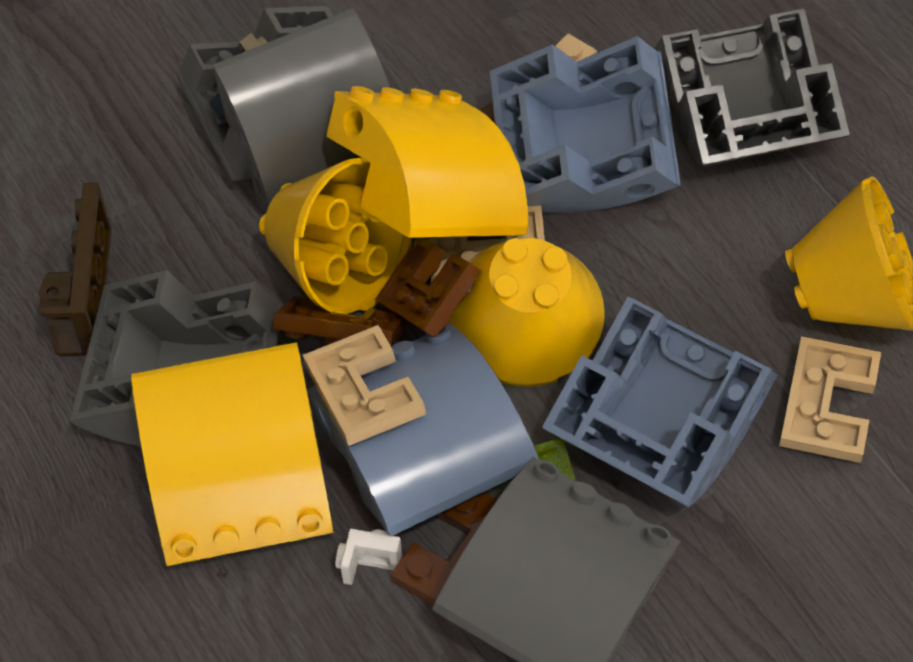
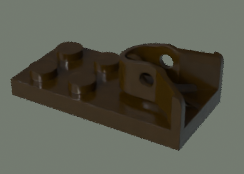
(77, 294)

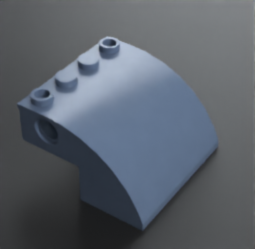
(588, 128)
(661, 403)
(452, 452)

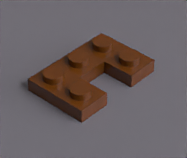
(426, 305)
(304, 318)
(426, 572)

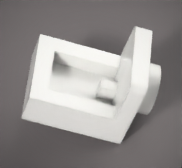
(368, 549)

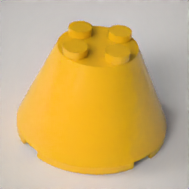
(330, 242)
(855, 264)
(531, 311)

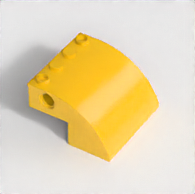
(432, 163)
(231, 454)

